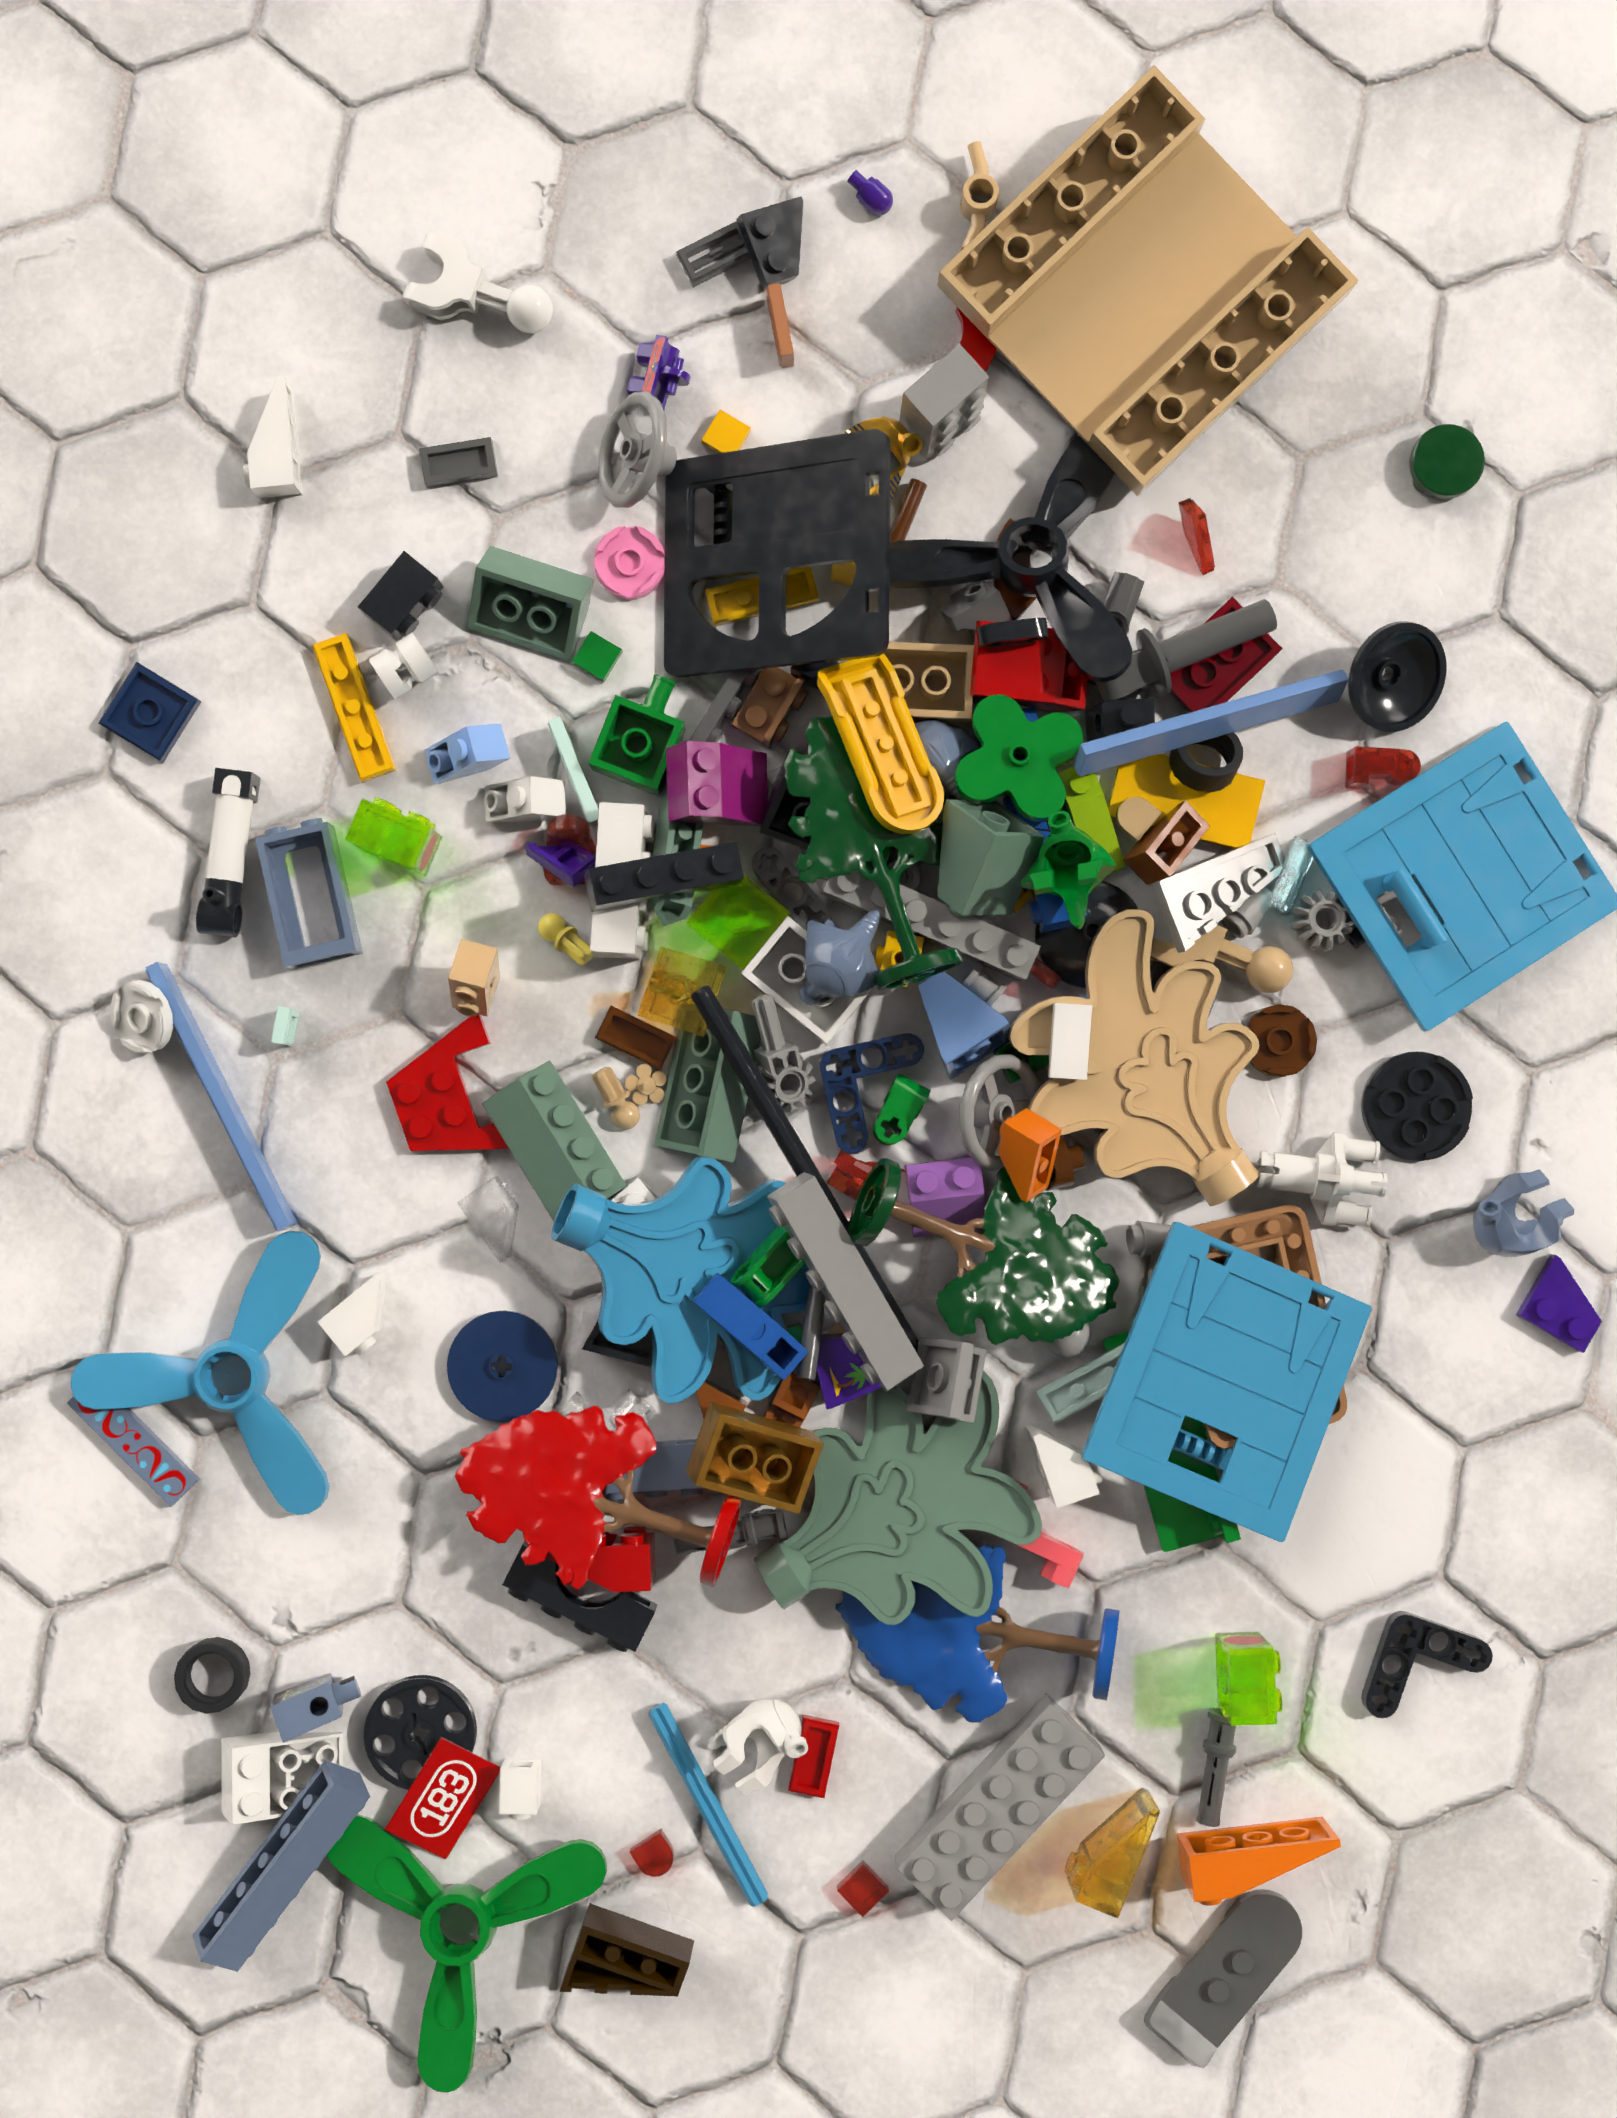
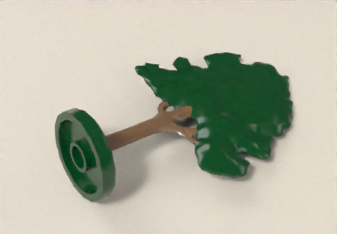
(1034, 1274)

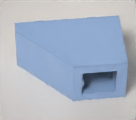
(467, 752)

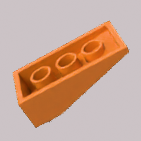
(1239, 1858)

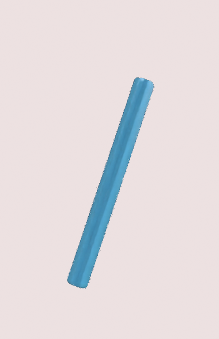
(708, 1804)

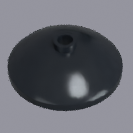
(1411, 680)
(1068, 948)

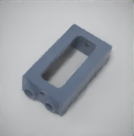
(272, 854)

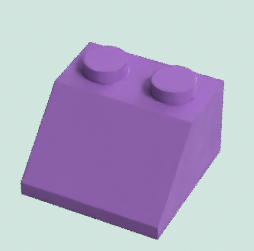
(946, 1190)

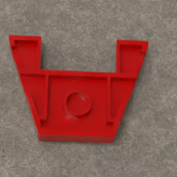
(434, 1098)

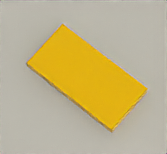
(1227, 811)

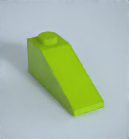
(1090, 811)

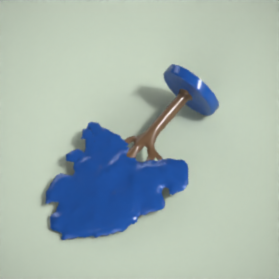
(941, 1653)

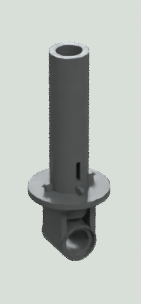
(1156, 660)

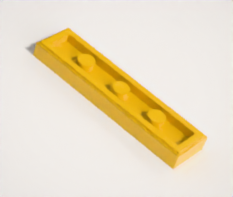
(354, 707)

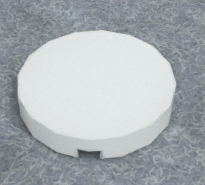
(141, 1017)

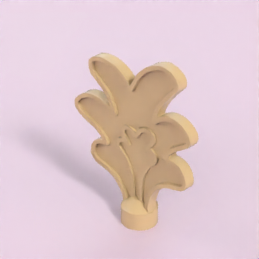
(1152, 1064)

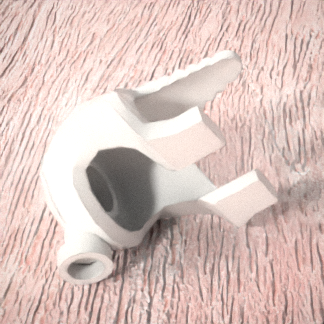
(775, 1732)

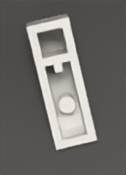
(273, 452)

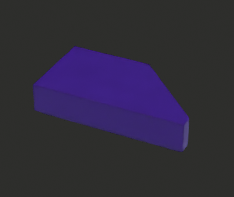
(564, 860)

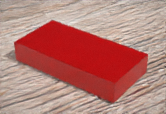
(812, 1770)

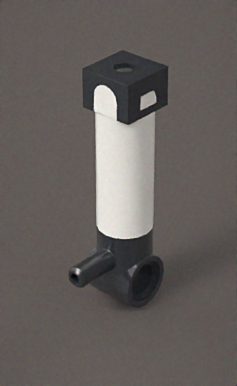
(220, 907)

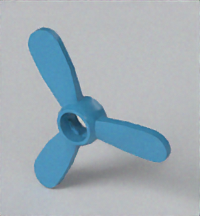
(156, 1378)

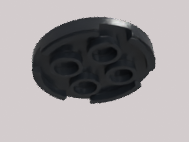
(1417, 1106)

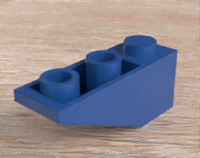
(750, 1326)

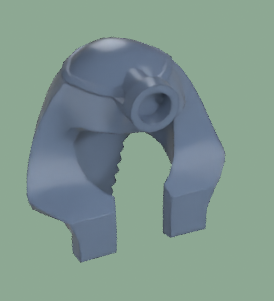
(945, 749)
(839, 959)
(1507, 1236)

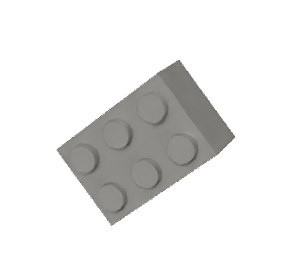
(945, 401)

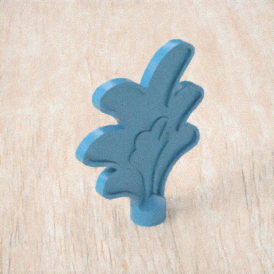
(659, 1260)

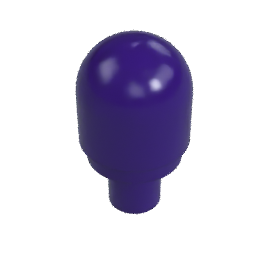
(871, 194)

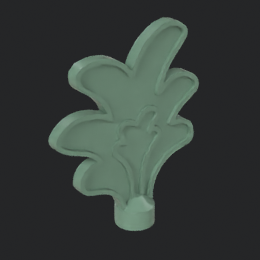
(897, 1511)

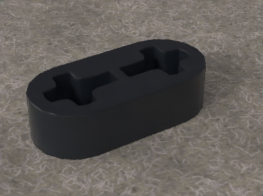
(1012, 632)

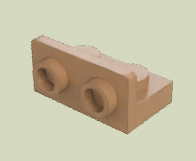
(769, 705)

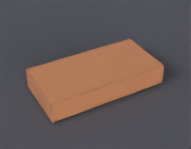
(780, 325)

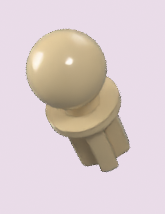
(624, 1113)

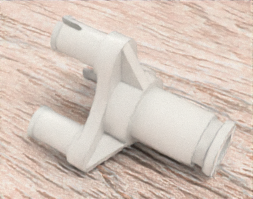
(1328, 1178)

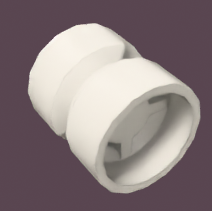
(417, 663)

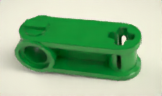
(769, 1266)

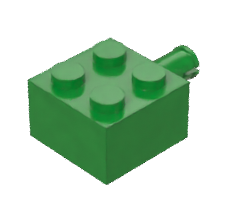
(636, 739)

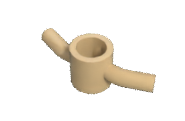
(978, 184)

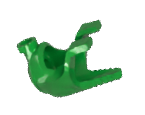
(1069, 866)

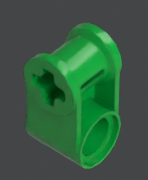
(903, 1105)

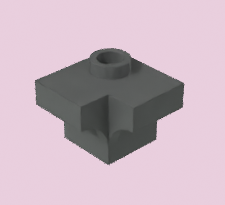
(975, 603)

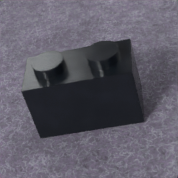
(401, 597)

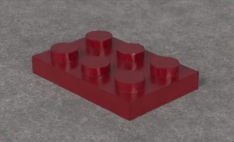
(1224, 674)

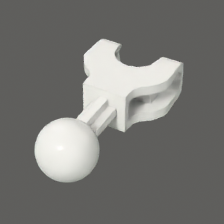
(466, 286)

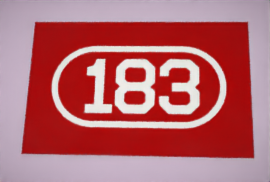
(443, 1798)

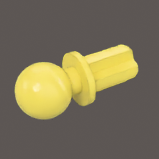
(553, 928)

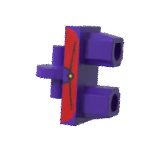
(663, 370)

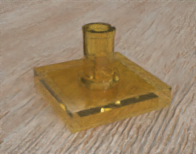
(671, 986)

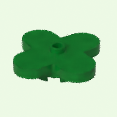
(995, 772)

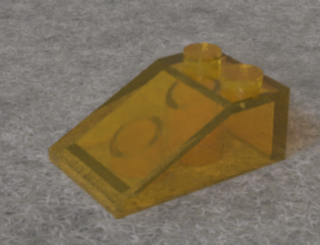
(1111, 1855)

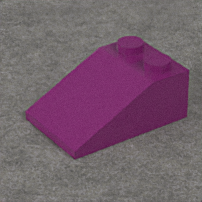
(716, 784)

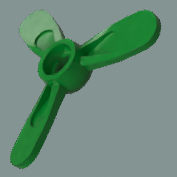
(398, 1878)

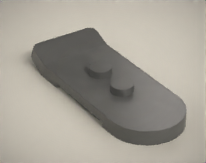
(1226, 1975)

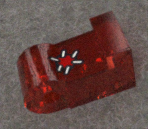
(1386, 764)

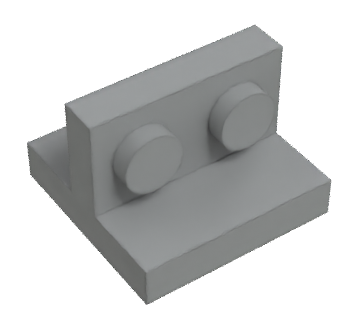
(948, 1381)

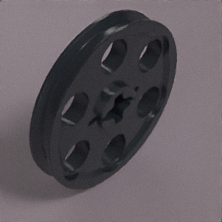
(400, 1727)

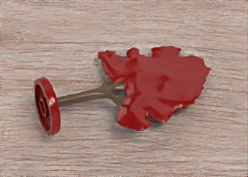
(549, 1481)

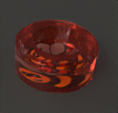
(1045, 974)

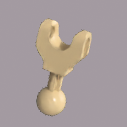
(1266, 969)

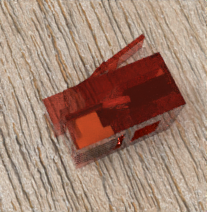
(847, 1176)

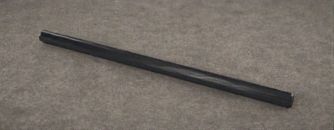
(777, 1121)

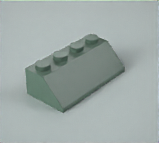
(703, 1094)
(551, 1138)

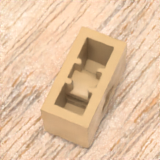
(474, 978)

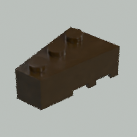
(627, 1956)

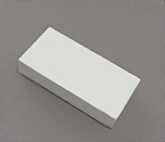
(1070, 1041)

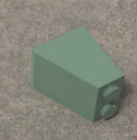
(984, 858)

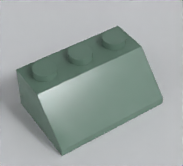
(529, 602)

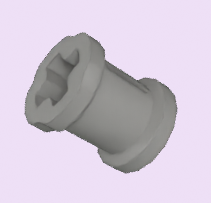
(983, 985)

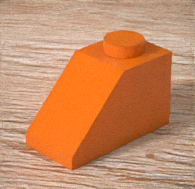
(1028, 1152)

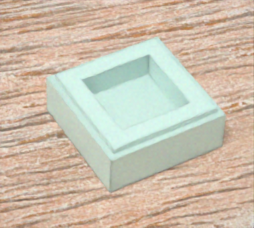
(285, 1026)

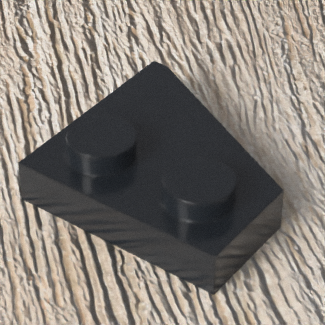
(774, 240)

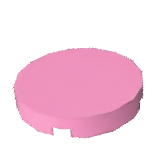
(629, 562)

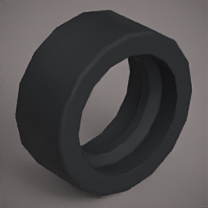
(1203, 778)
(191, 1695)

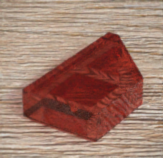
(1197, 534)

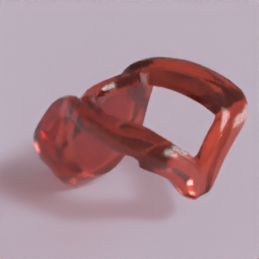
(568, 828)

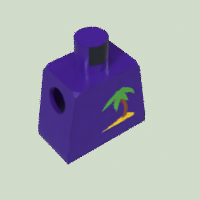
(840, 1372)

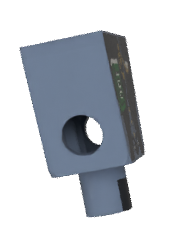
(297, 1711)

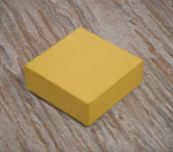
(725, 433)

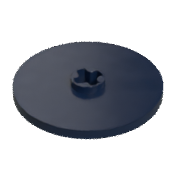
(481, 1386)

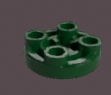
(1446, 461)

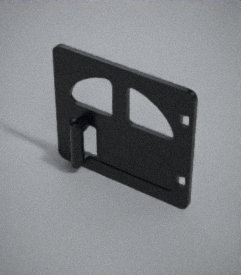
(772, 515)

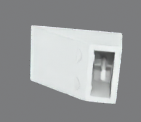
(266, 1775)

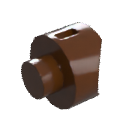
(1066, 1162)

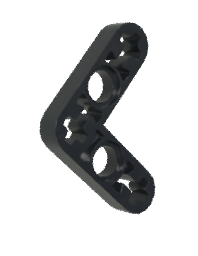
(1415, 1643)

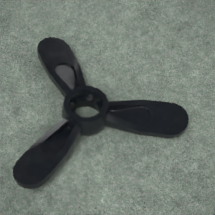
(1075, 615)

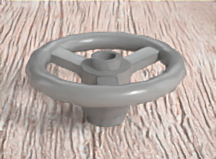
(638, 451)
(990, 1109)

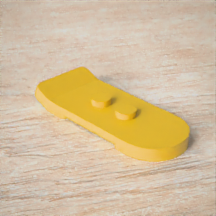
(883, 743)

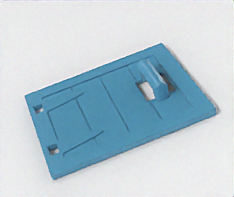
(1488, 861)
(1240, 1356)

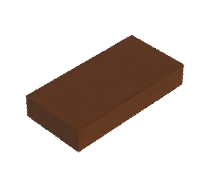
(635, 1037)

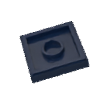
(149, 712)

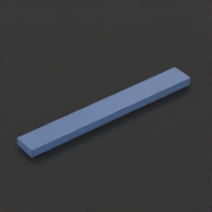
(1210, 722)
(222, 1099)

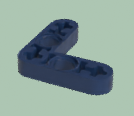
(848, 1081)

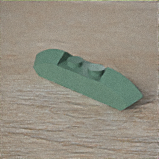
(674, 838)

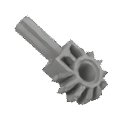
(1339, 919)
(780, 1057)

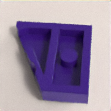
(1560, 1306)

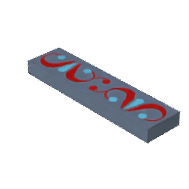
(140, 1450)

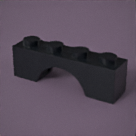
(663, 875)
(619, 1619)

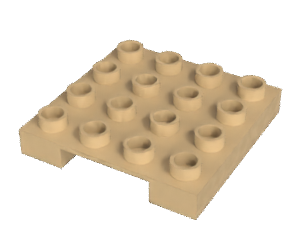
(1143, 283)

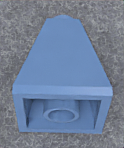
(961, 1023)

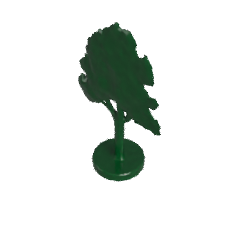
(849, 835)

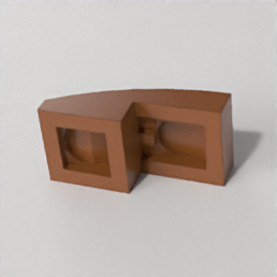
(792, 1400)

